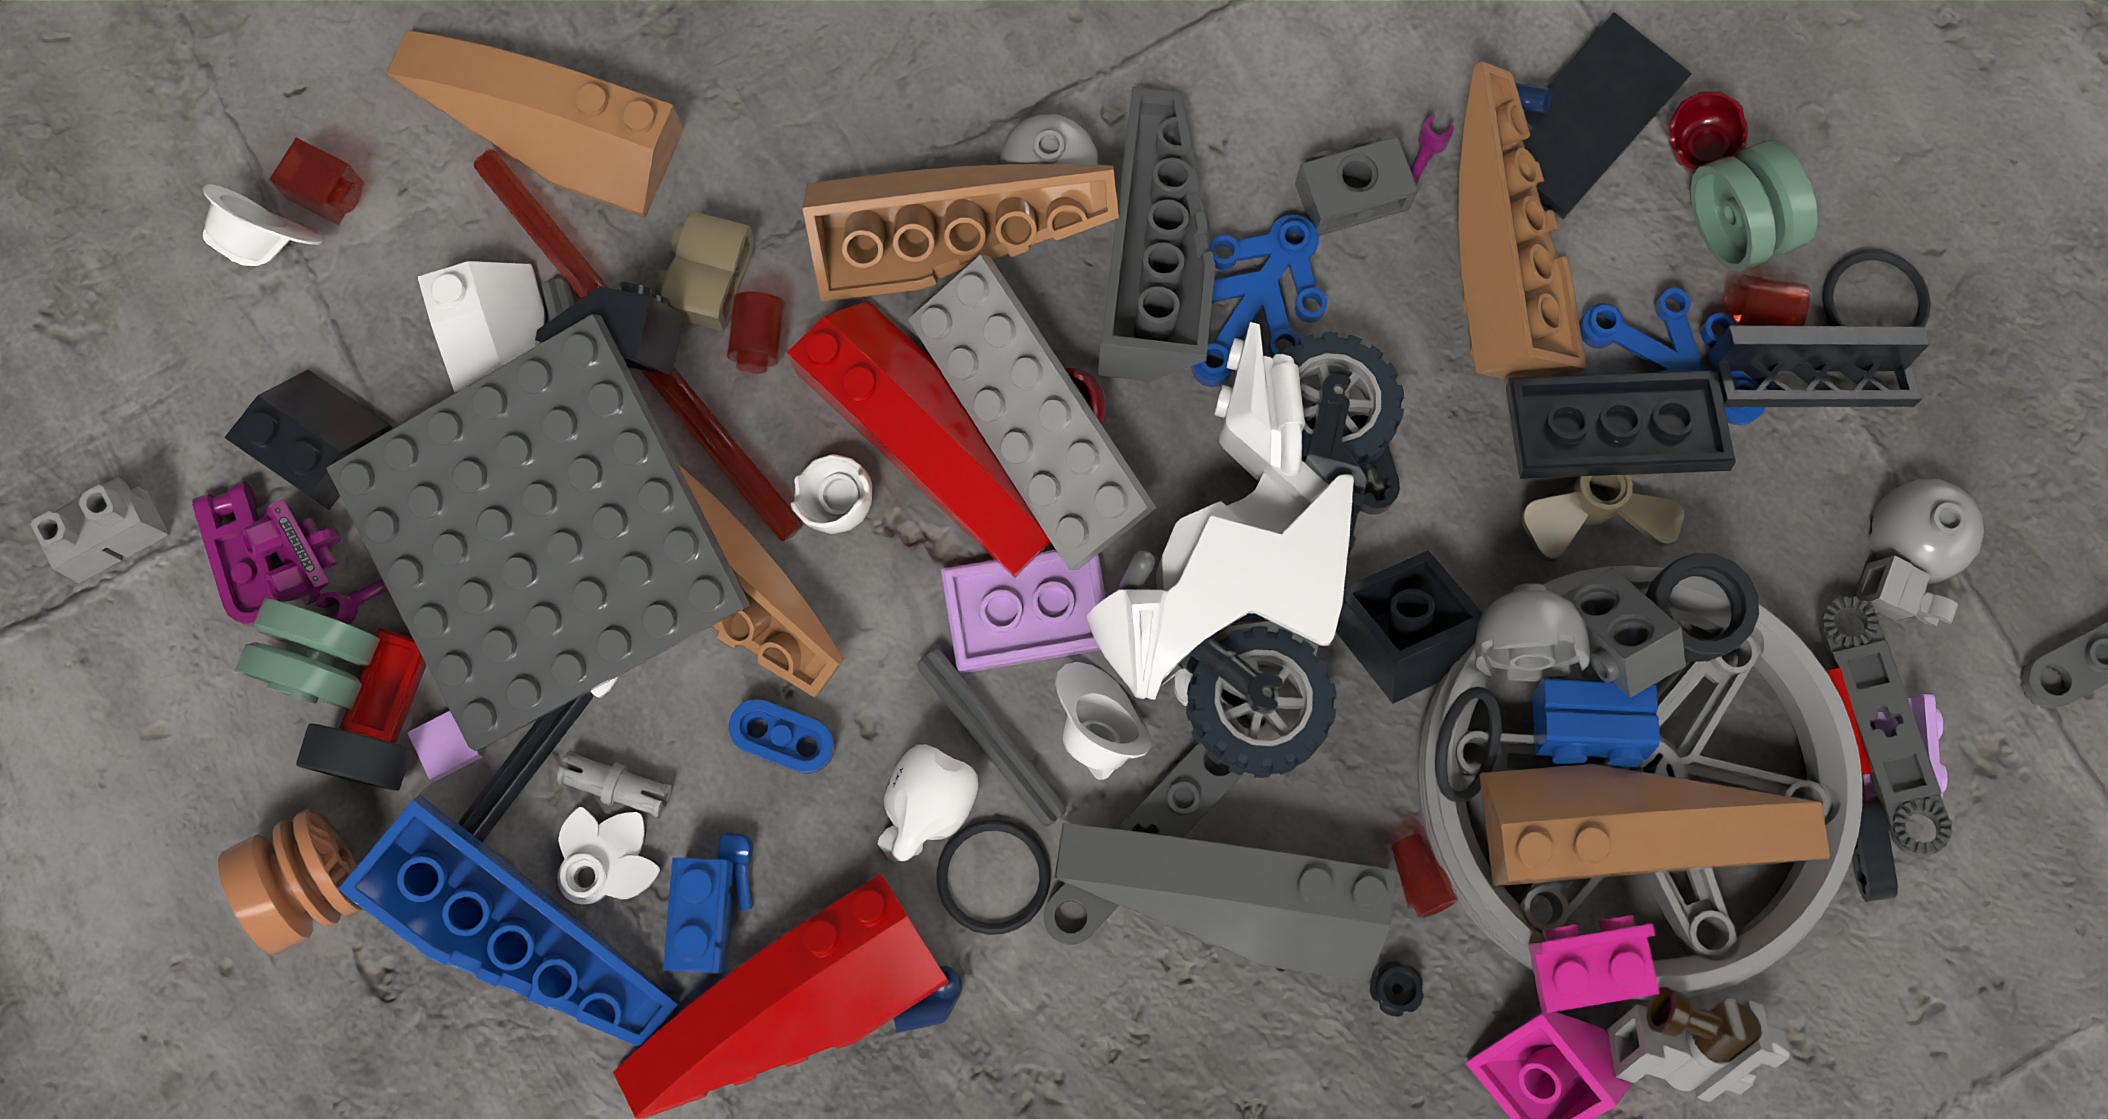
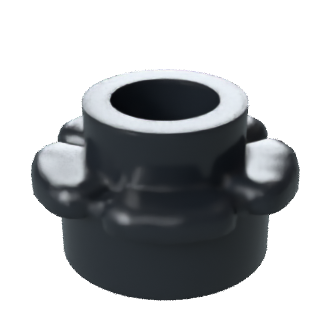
(1411, 984)

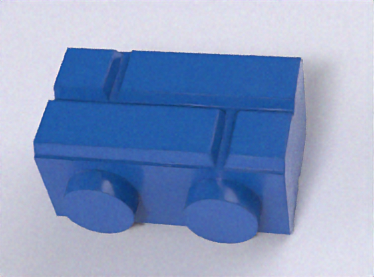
(1594, 721)
(699, 916)

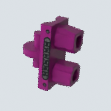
(300, 548)

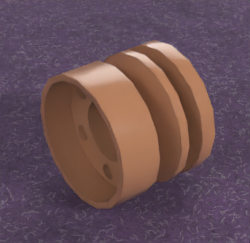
(289, 881)

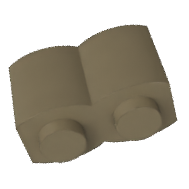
(706, 269)

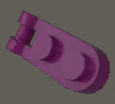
(235, 573)

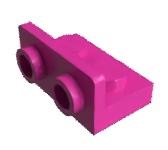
(1593, 967)

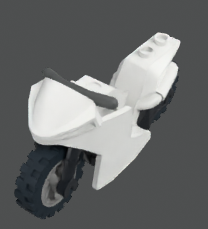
(1268, 570)

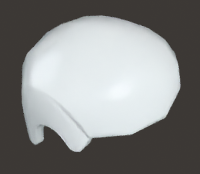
(832, 494)

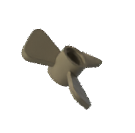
(1556, 519)

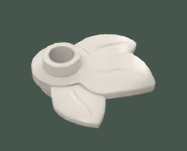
(610, 851)

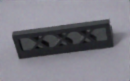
(1822, 350)

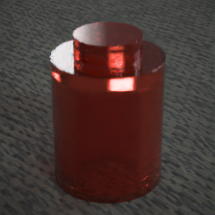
(1767, 302)
(755, 331)

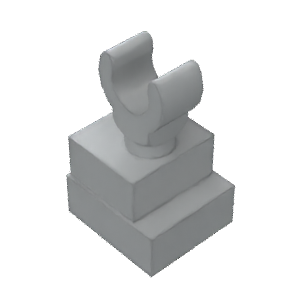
(1899, 592)

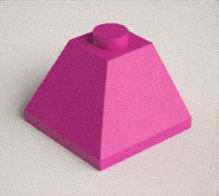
(1551, 1070)

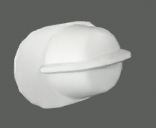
(247, 230)
(1100, 720)

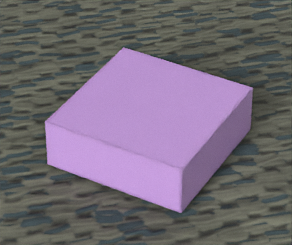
(442, 747)

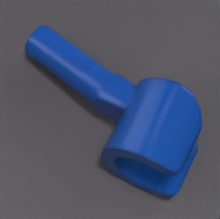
(738, 850)

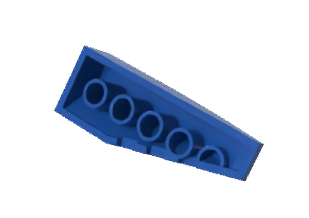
(490, 920)

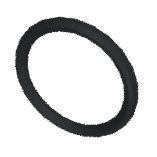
(1869, 255)
(1444, 738)
(1033, 908)

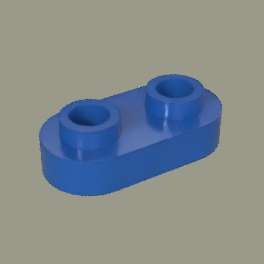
(783, 736)

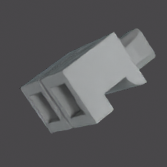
(97, 528)

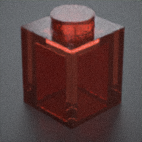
(317, 181)

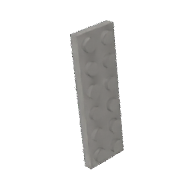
(1031, 413)

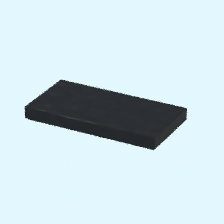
(1598, 110)
(1619, 424)

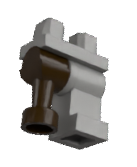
(1695, 1045)

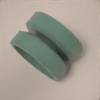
(1754, 205)
(307, 656)

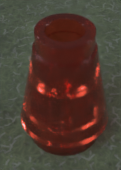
(1422, 878)

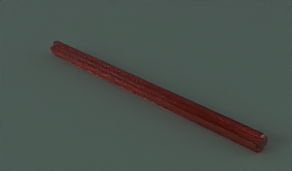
(672, 388)

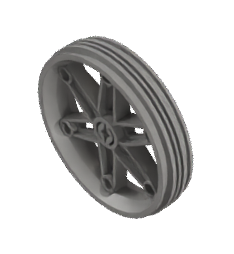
(1831, 775)

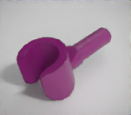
(1429, 145)
(349, 603)

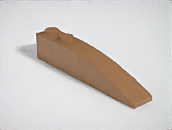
(548, 117)
(931, 223)
(1512, 281)
(779, 620)
(1636, 822)

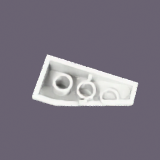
(482, 316)

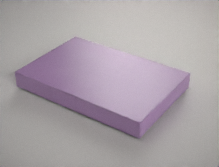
(1020, 618)

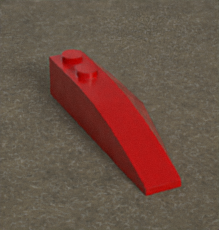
(919, 425)
(793, 999)

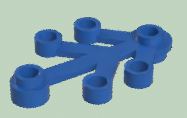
(1262, 289)
(1684, 354)

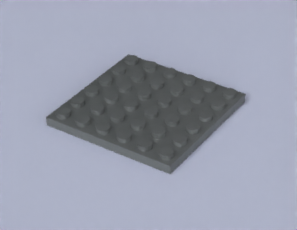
(537, 534)

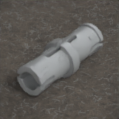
(614, 784)

